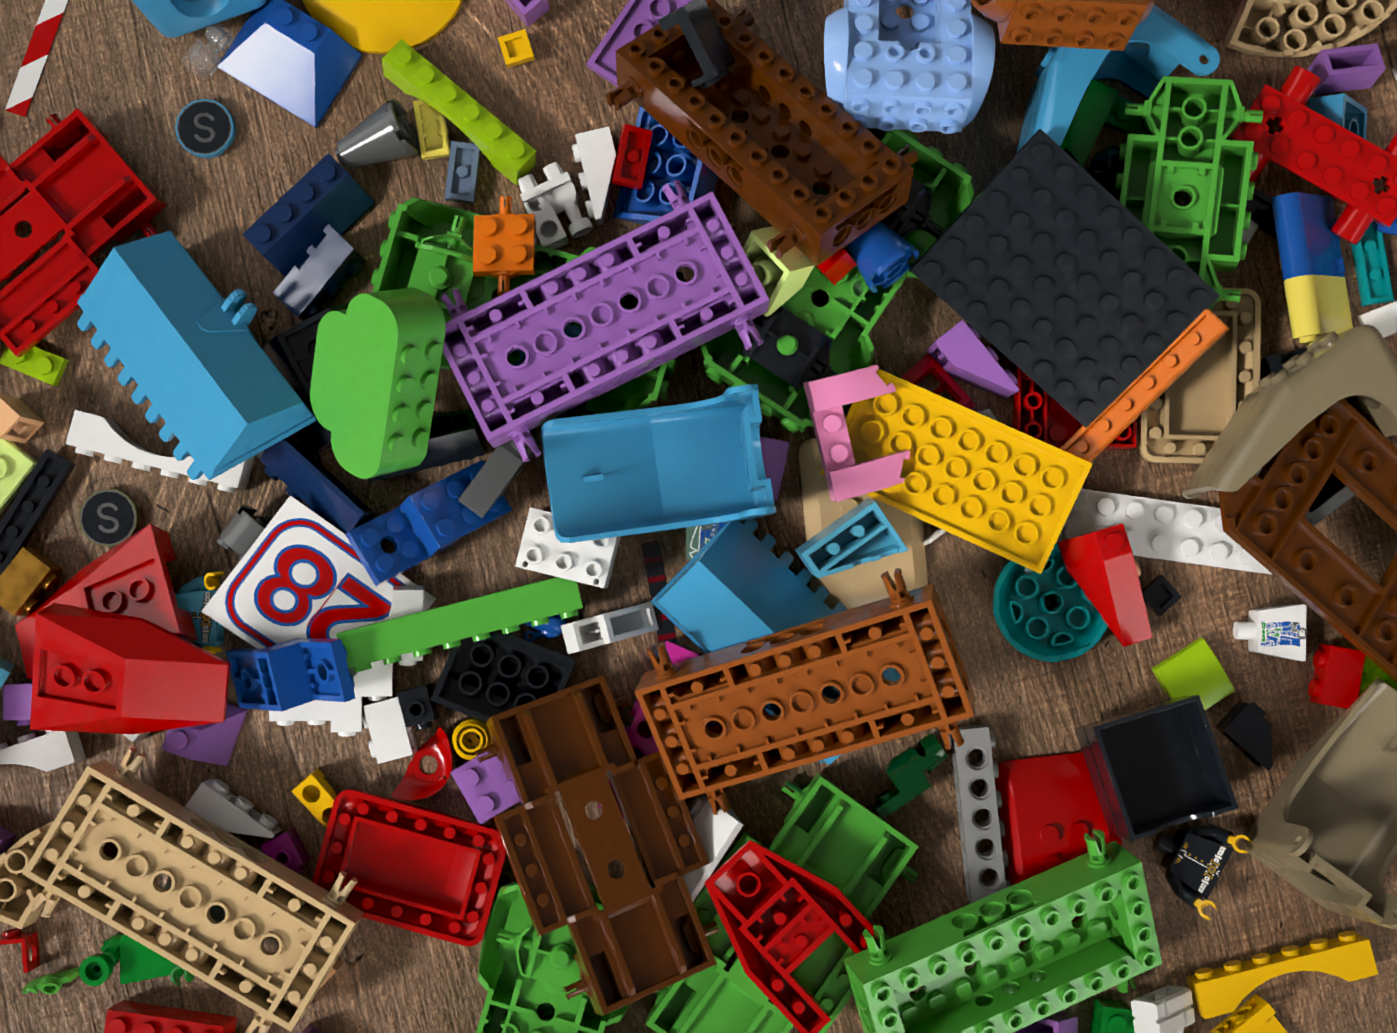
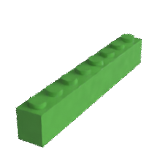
(459, 621)

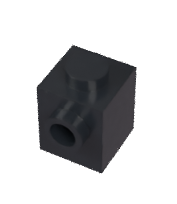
(417, 707)

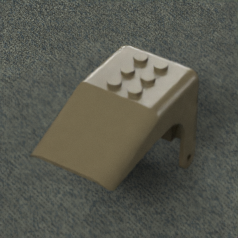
(1334, 367)
(1337, 813)

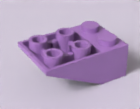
(968, 360)

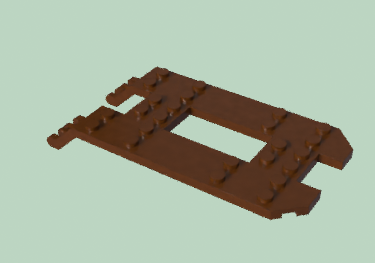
(1271, 526)

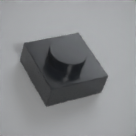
(1160, 595)

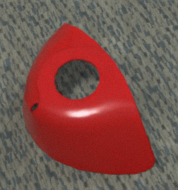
(420, 785)

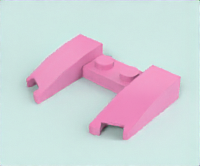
(825, 402)

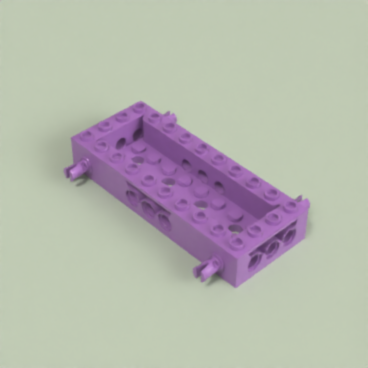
(613, 340)

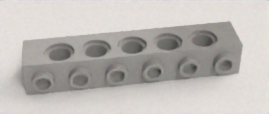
(969, 803)

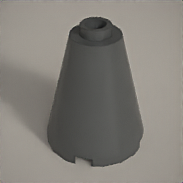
(379, 138)

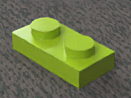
(37, 364)

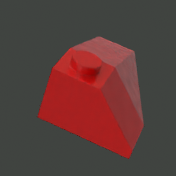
(1109, 578)

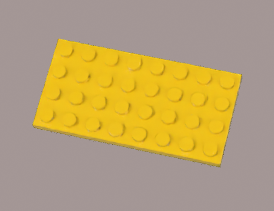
(969, 471)

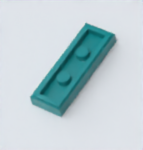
(1372, 269)

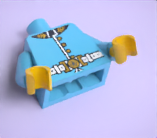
(193, 598)

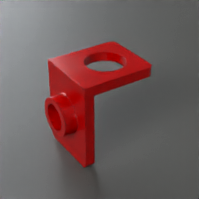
(27, 940)

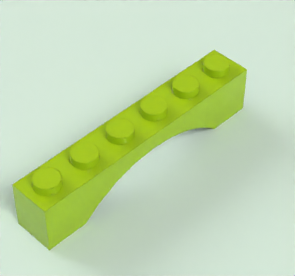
(425, 82)

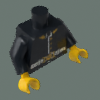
(1196, 861)

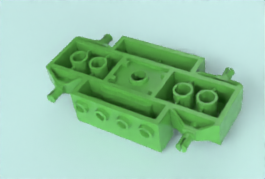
(1192, 155)

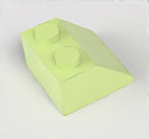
(780, 276)

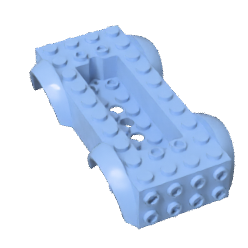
(911, 70)

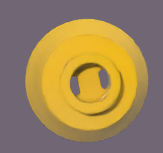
(466, 731)

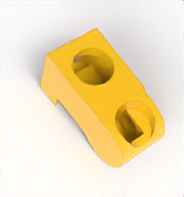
(316, 796)

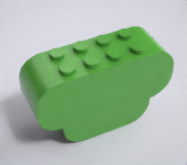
(379, 379)

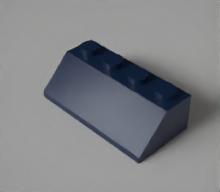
(302, 213)
(315, 485)

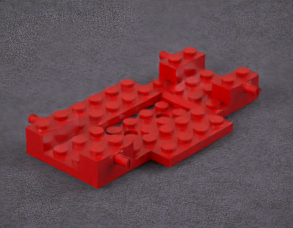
(72, 185)

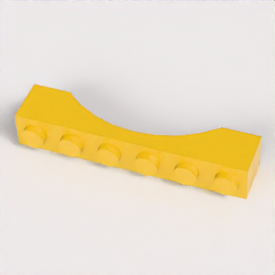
(1223, 989)

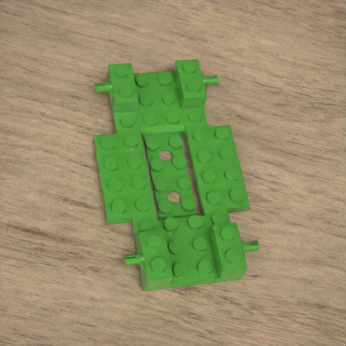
(838, 843)

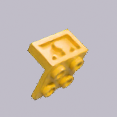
(1251, 1017)

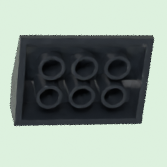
(499, 675)

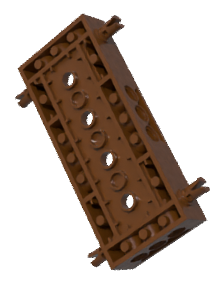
(781, 116)

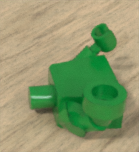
(135, 960)

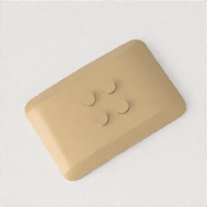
(1204, 398)
(863, 582)

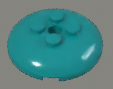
(1043, 633)

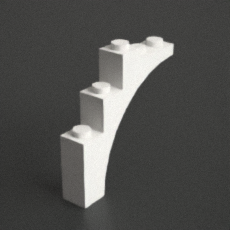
(370, 683)

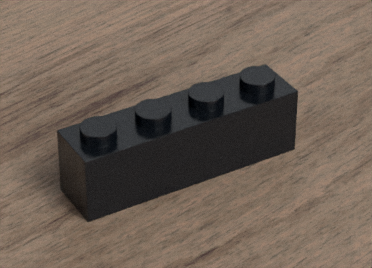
(451, 439)

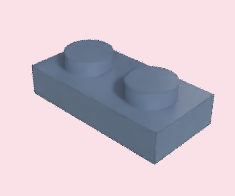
(462, 173)

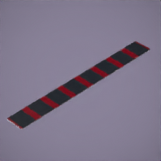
(656, 581)

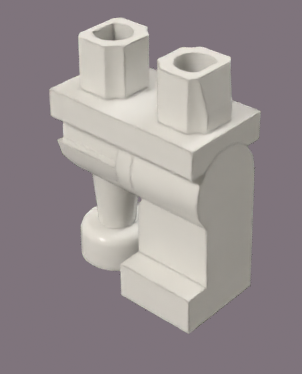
(549, 200)

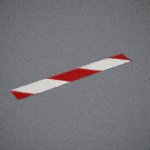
(35, 56)

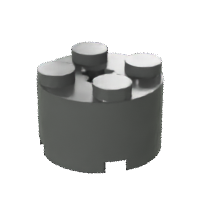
(243, 530)

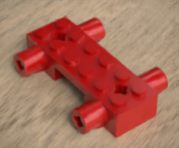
(1323, 155)

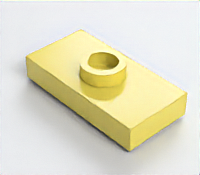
(431, 131)

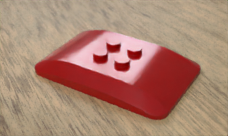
(1047, 812)
(412, 865)

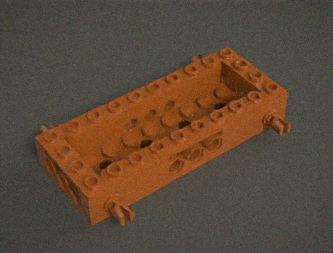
(791, 671)

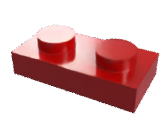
(632, 157)

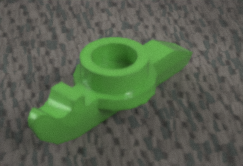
(51, 983)

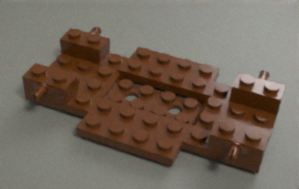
(643, 933)

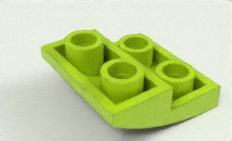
(1194, 672)

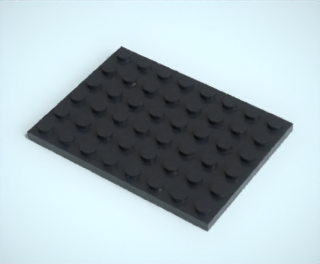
(1063, 279)

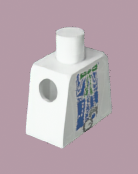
(1275, 631)

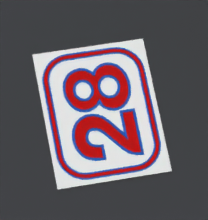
(290, 578)

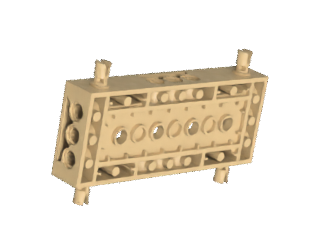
(205, 870)

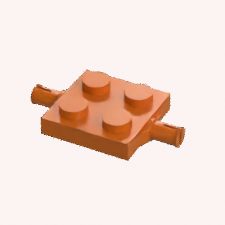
(504, 245)

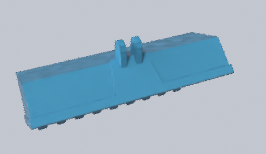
(189, 355)
(741, 593)

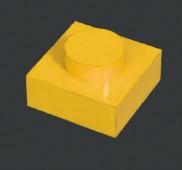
(516, 48)

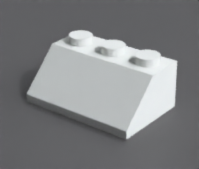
(715, 835)

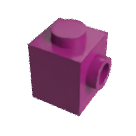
(287, 850)

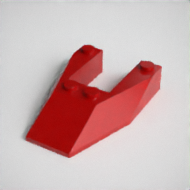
(777, 920)

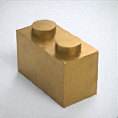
(26, 581)

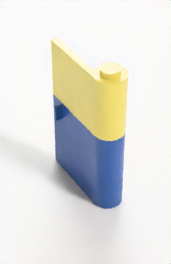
(1311, 265)

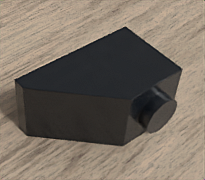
(1249, 733)

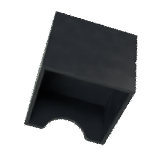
(1156, 767)

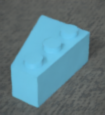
(850, 541)

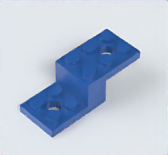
(421, 526)
(291, 674)

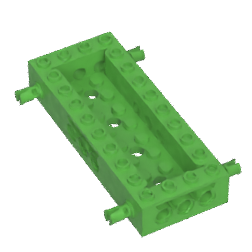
(1013, 982)

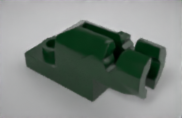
(908, 775)

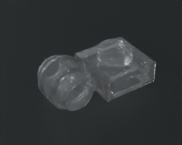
(202, 57)

